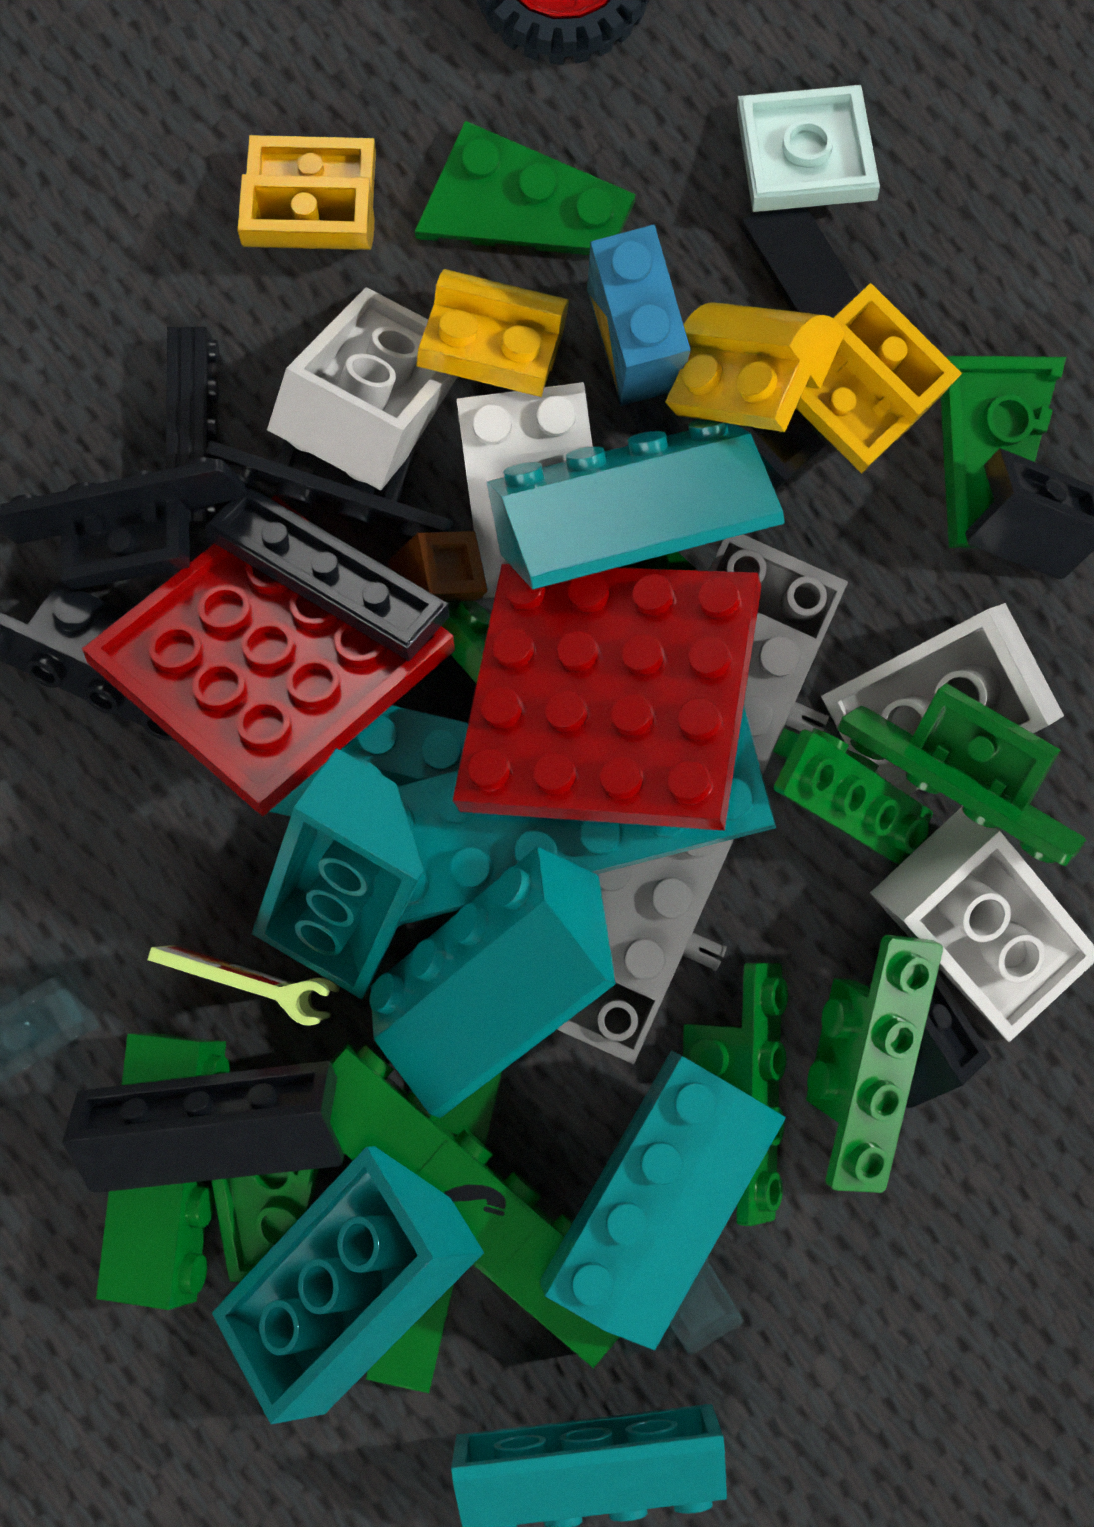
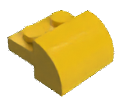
(308, 193)
(492, 332)
(752, 364)
(877, 381)

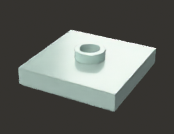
(807, 148)

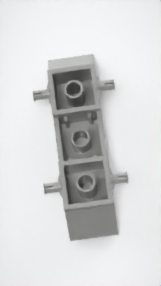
(659, 901)

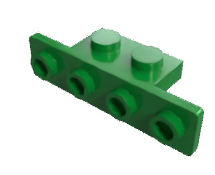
(975, 761)
(849, 793)
(870, 1059)
(754, 1063)

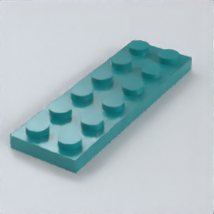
(472, 850)

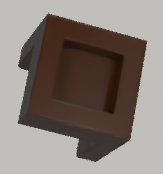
(443, 565)

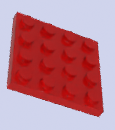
(253, 673)
(611, 698)

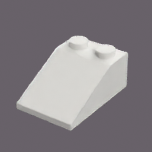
(359, 391)
(510, 431)
(978, 657)
(997, 922)

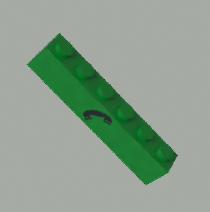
(498, 1210)

